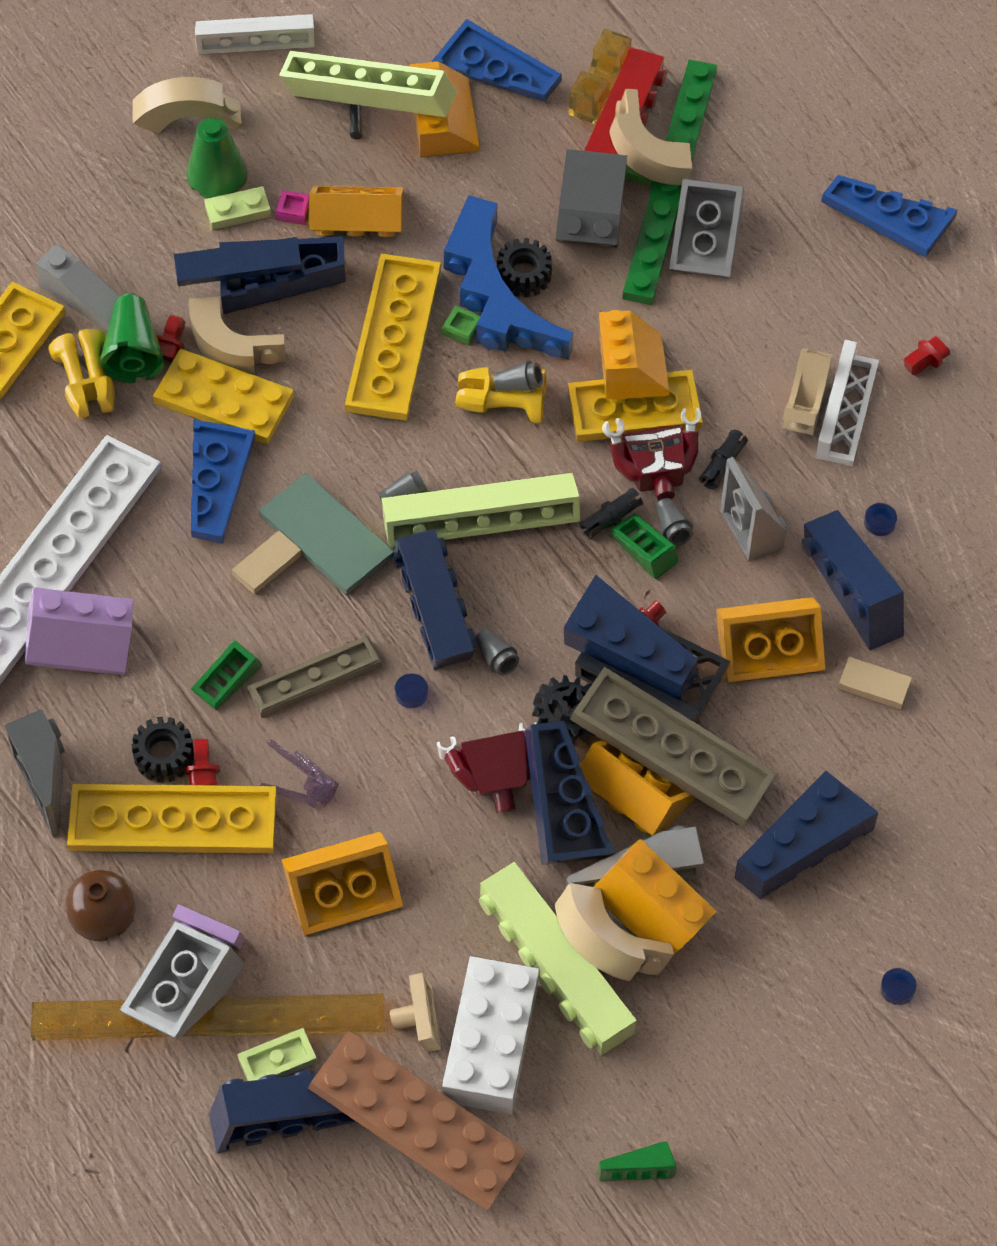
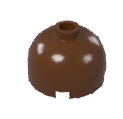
(100, 905)

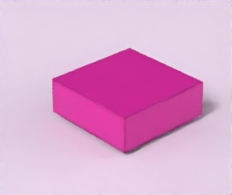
(293, 207)

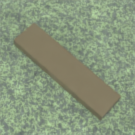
(314, 676)

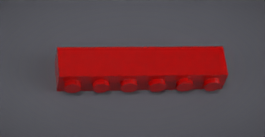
(640, 72)

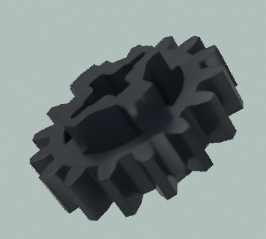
(553, 701)

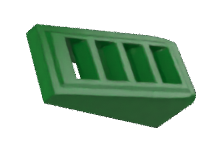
(659, 559)
(226, 659)
(644, 1163)

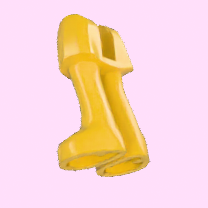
(83, 390)
(476, 395)

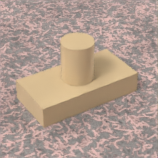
(419, 1014)

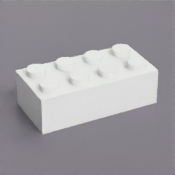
(490, 1035)

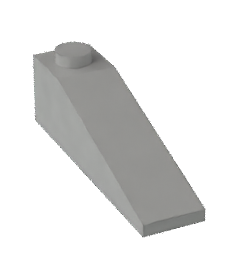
(76, 285)
(676, 846)

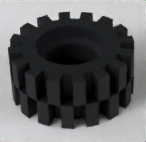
(525, 253)
(162, 732)

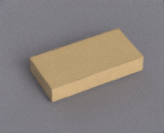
(266, 562)
(874, 682)

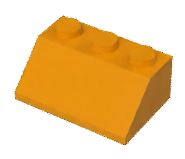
(458, 129)
(356, 210)
(631, 357)
(771, 639)
(633, 788)
(342, 883)
(653, 898)

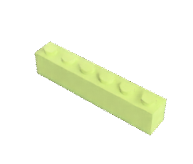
(368, 83)
(483, 508)
(562, 970)

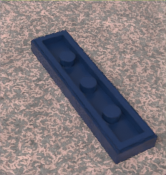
(237, 261)

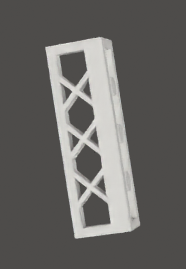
(254, 34)
(838, 398)

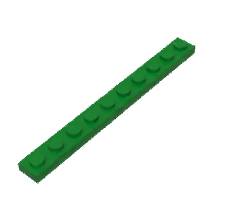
(665, 198)

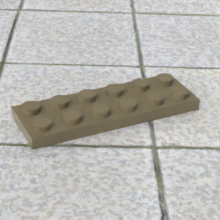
(673, 746)

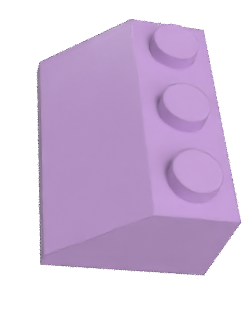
(78, 631)

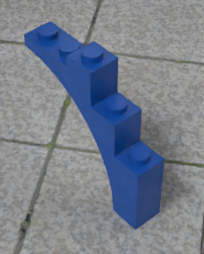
(483, 290)

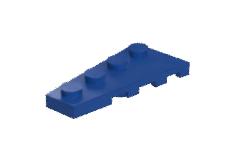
(497, 63)
(900, 219)
(217, 475)

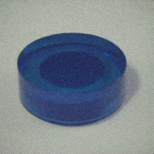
(880, 519)
(411, 690)
(898, 986)

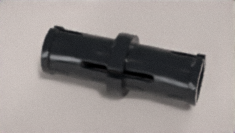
(716, 469)
(611, 513)

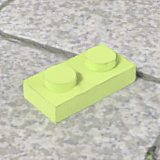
(237, 208)
(278, 1056)

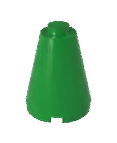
(215, 161)
(131, 342)

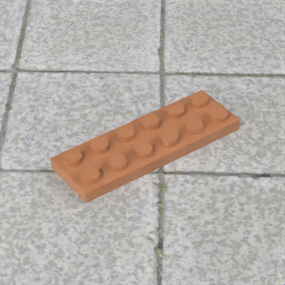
(417, 1120)

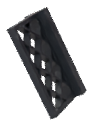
(589, 668)

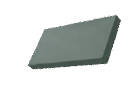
(326, 533)

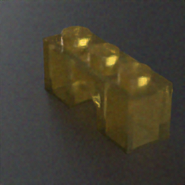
(593, 88)

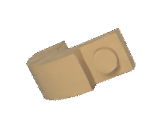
(182, 98)
(645, 153)
(227, 347)
(807, 391)
(601, 941)

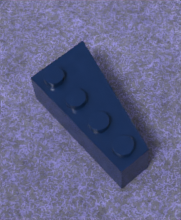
(321, 267)
(856, 578)
(434, 598)
(627, 640)
(562, 798)
(808, 831)
(269, 1107)

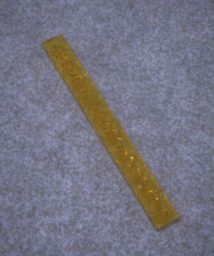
(227, 1017)

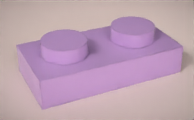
(209, 927)

